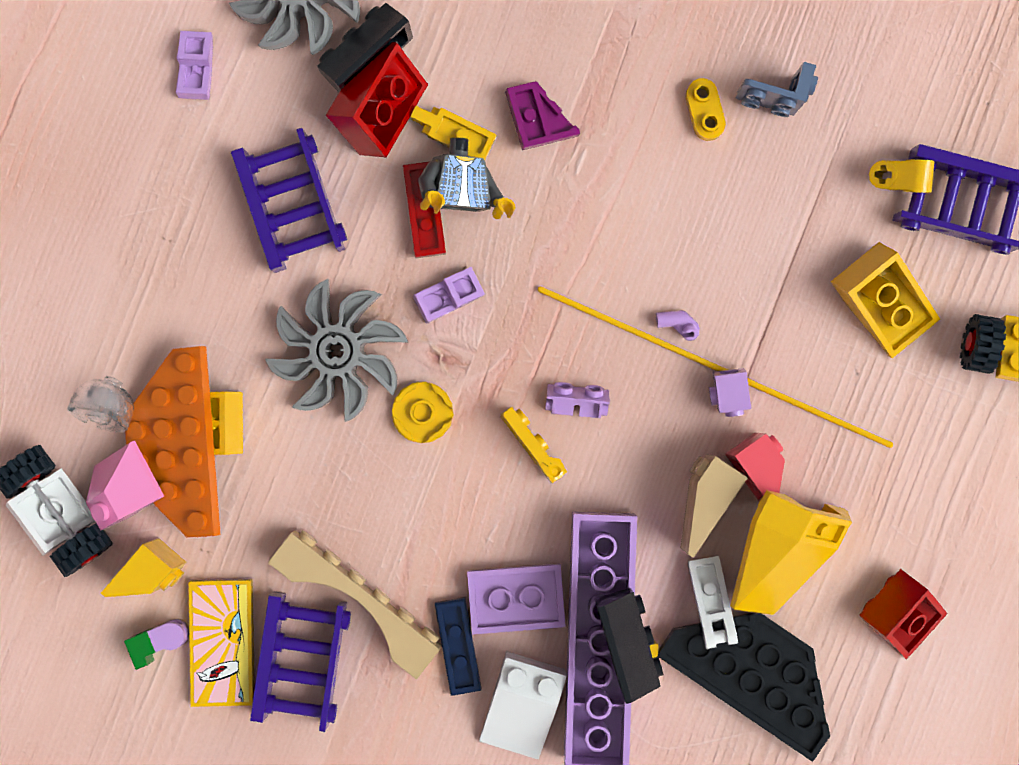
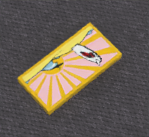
(221, 642)

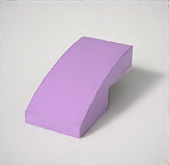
(195, 65)
(448, 295)

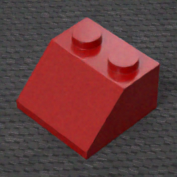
(903, 613)

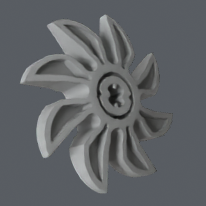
(288, 16)
(320, 355)

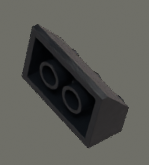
(364, 44)
(629, 643)

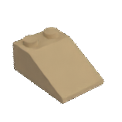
(708, 497)

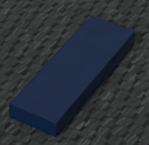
(458, 646)

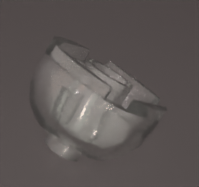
(103, 403)

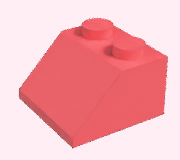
(760, 462)

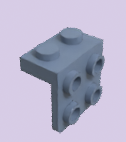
(781, 101)

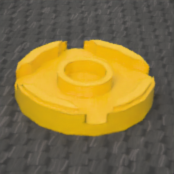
(425, 421)

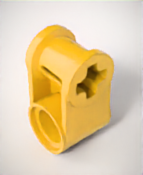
(906, 175)

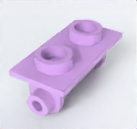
(591, 399)

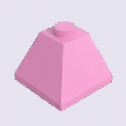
(121, 487)

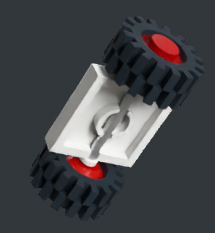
(51, 510)

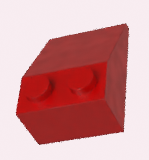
(378, 102)

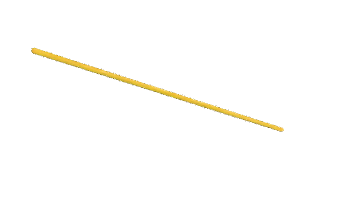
(713, 366)

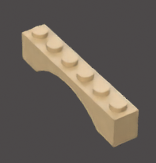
(304, 562)

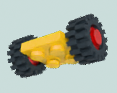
(992, 345)

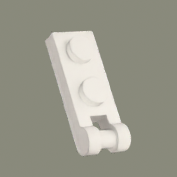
(712, 601)

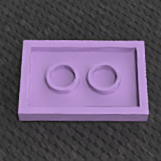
(516, 598)

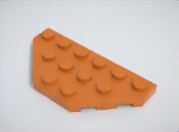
(177, 440)

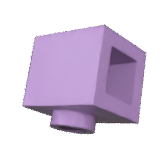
(730, 392)

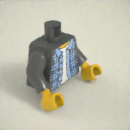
(461, 183)

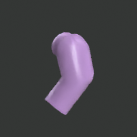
(680, 321)

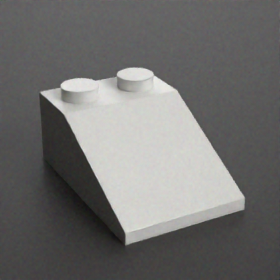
(523, 705)

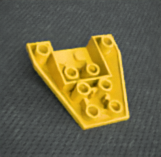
(785, 550)

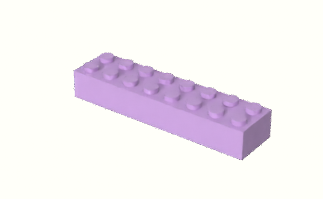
(594, 707)

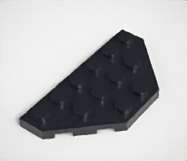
(763, 677)

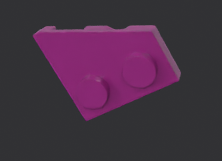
(537, 117)

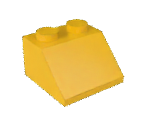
(148, 570)

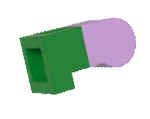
(164, 636)

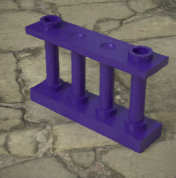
(986, 176)
(258, 194)
(275, 642)

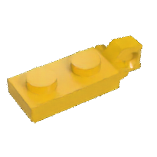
(442, 125)
(533, 445)

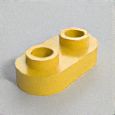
(705, 108)

